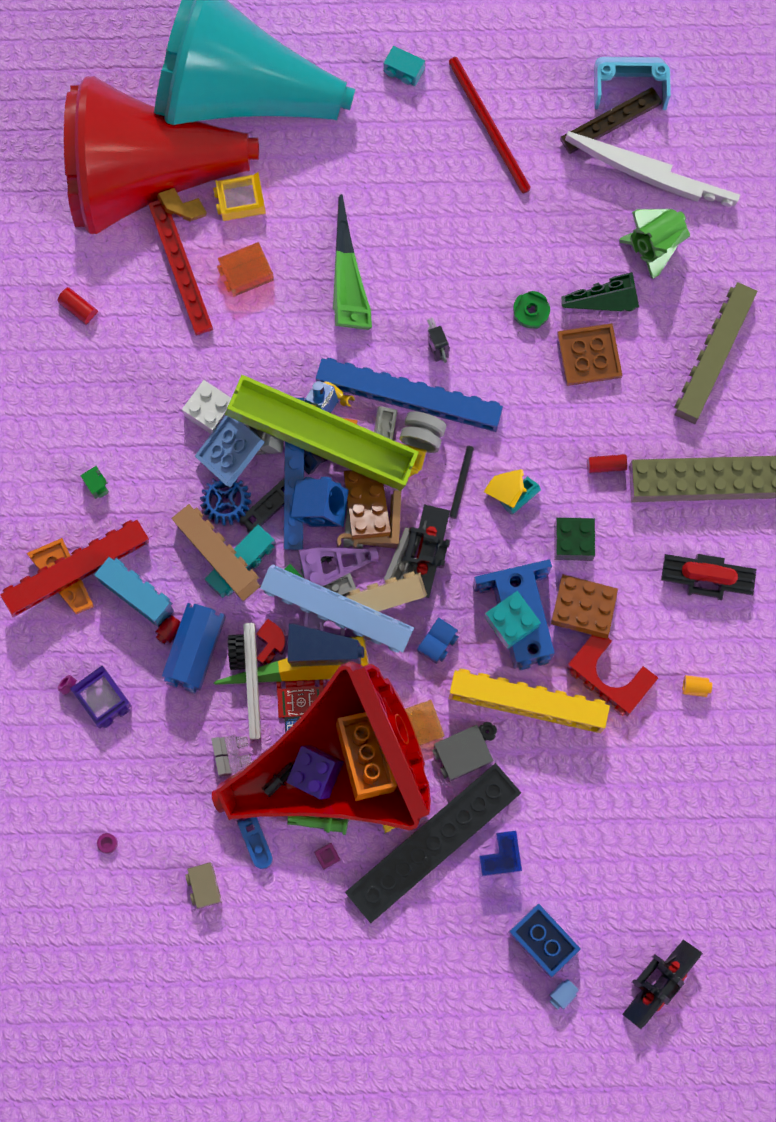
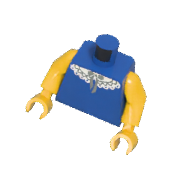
(326, 396)

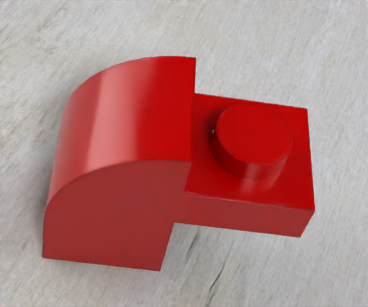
(275, 640)

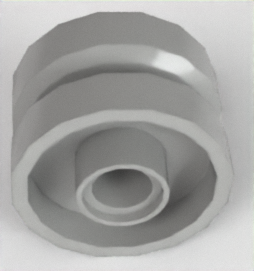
(423, 431)

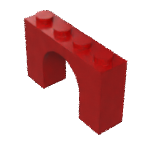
(623, 698)

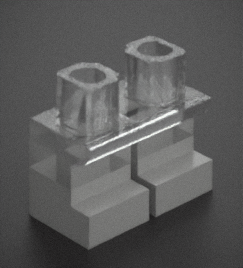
(230, 746)

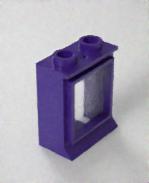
(101, 697)

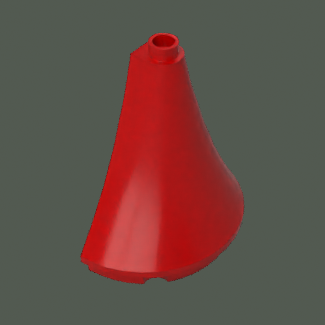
(127, 154)
(348, 692)

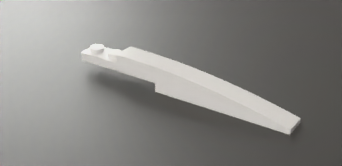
(651, 171)

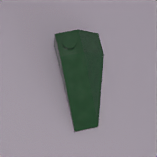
(615, 295)

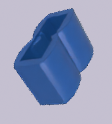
(438, 640)

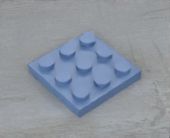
(229, 450)

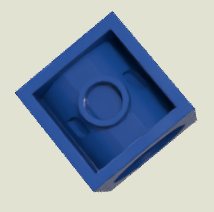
(319, 502)

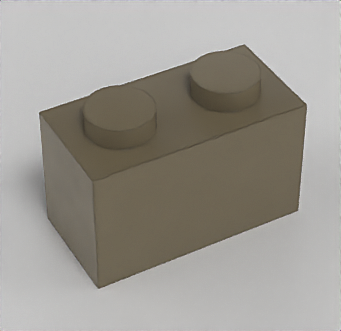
(204, 885)

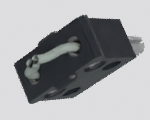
(437, 342)

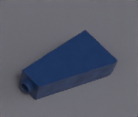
(321, 648)

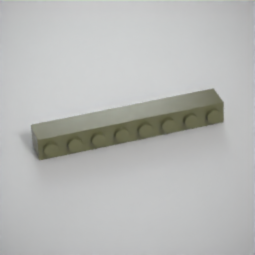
(716, 352)

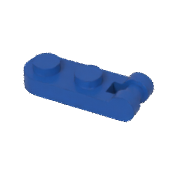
(256, 843)

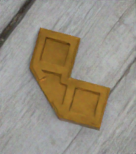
(189, 210)

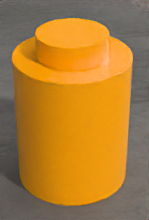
(696, 686)

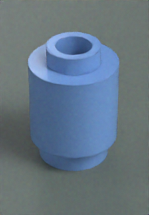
(563, 994)

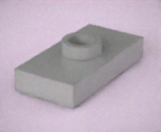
(385, 422)

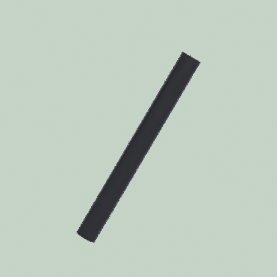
(461, 482)

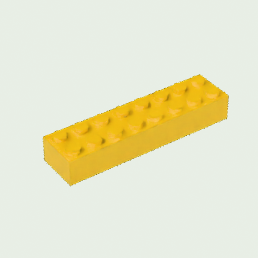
(529, 701)

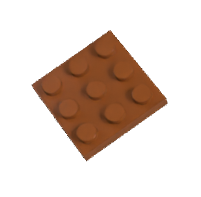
(589, 354)
(584, 606)

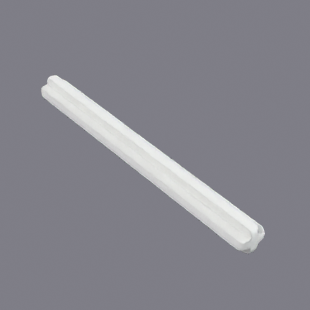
(252, 681)

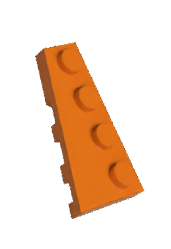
(75, 595)

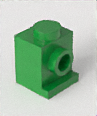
(95, 483)

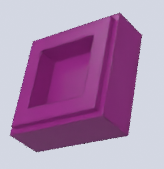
(327, 856)

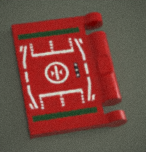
(297, 697)

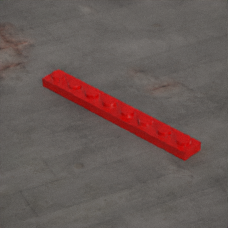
(181, 269)

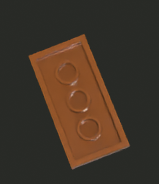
(366, 506)

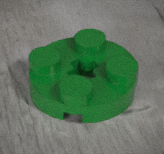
(527, 319)

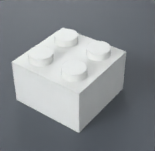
(206, 407)

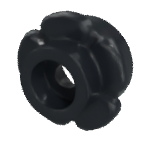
(492, 731)

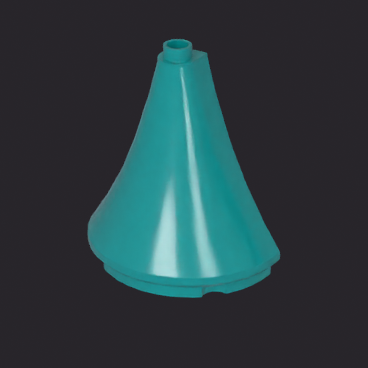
(232, 68)

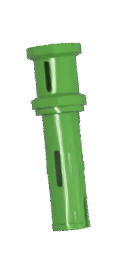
(325, 823)

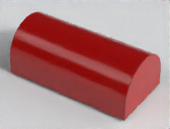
(77, 305)
(607, 463)

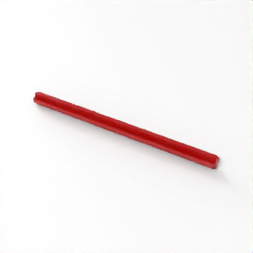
(489, 125)

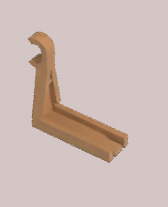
(393, 540)

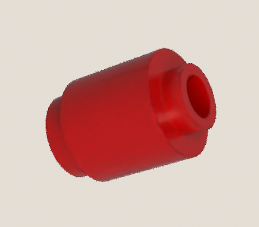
(167, 630)

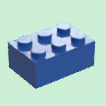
(544, 940)

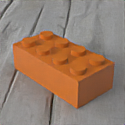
(364, 758)

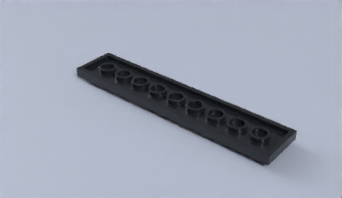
(433, 843)

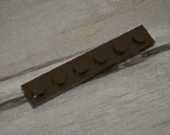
(615, 117)

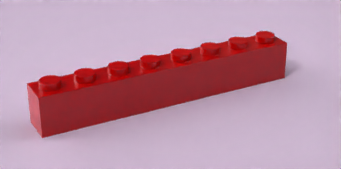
(73, 568)

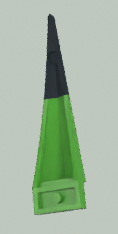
(349, 296)

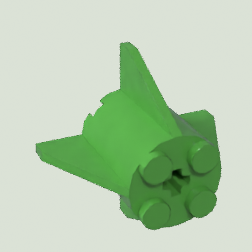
(657, 236)

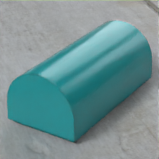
(532, 489)

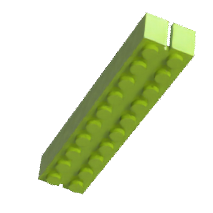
(321, 433)

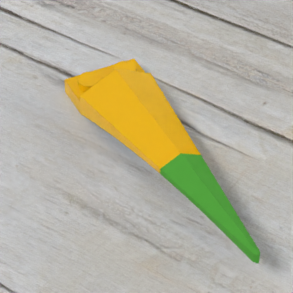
(283, 671)

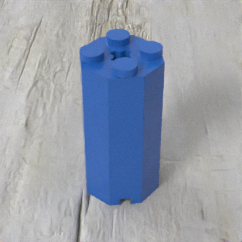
(193, 647)

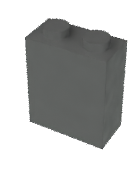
(462, 753)

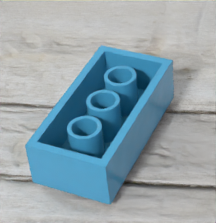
(134, 592)

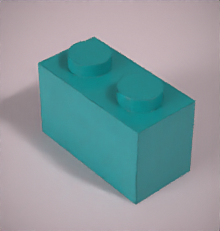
(404, 66)

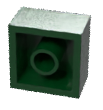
(574, 539)

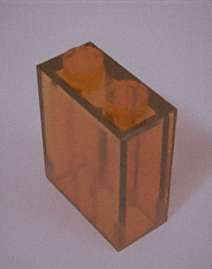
(245, 269)

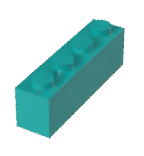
(252, 550)

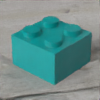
(512, 619)

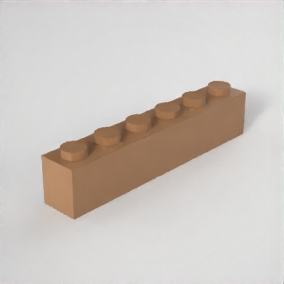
(219, 555)

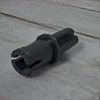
(278, 780)

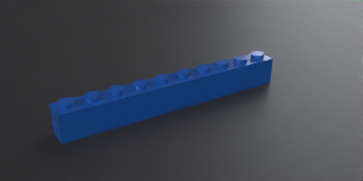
(410, 395)

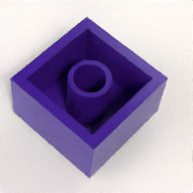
(315, 772)

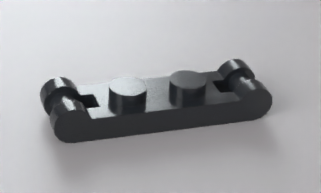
(264, 508)

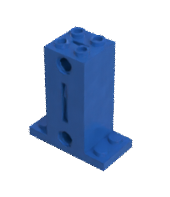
(525, 577)

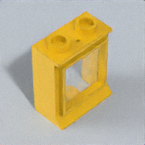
(239, 197)

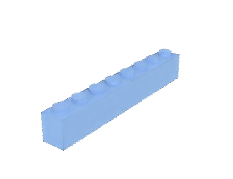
(337, 608)

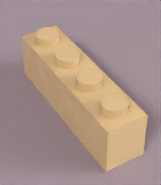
(391, 593)

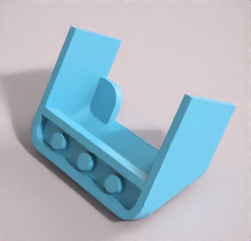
(609, 67)

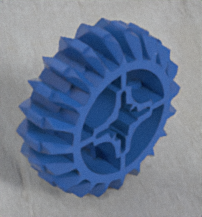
(220, 506)

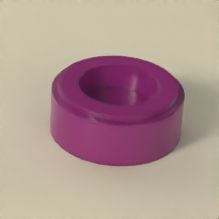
(66, 683)
(107, 843)

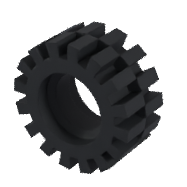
(236, 652)

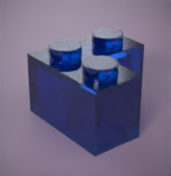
(507, 858)

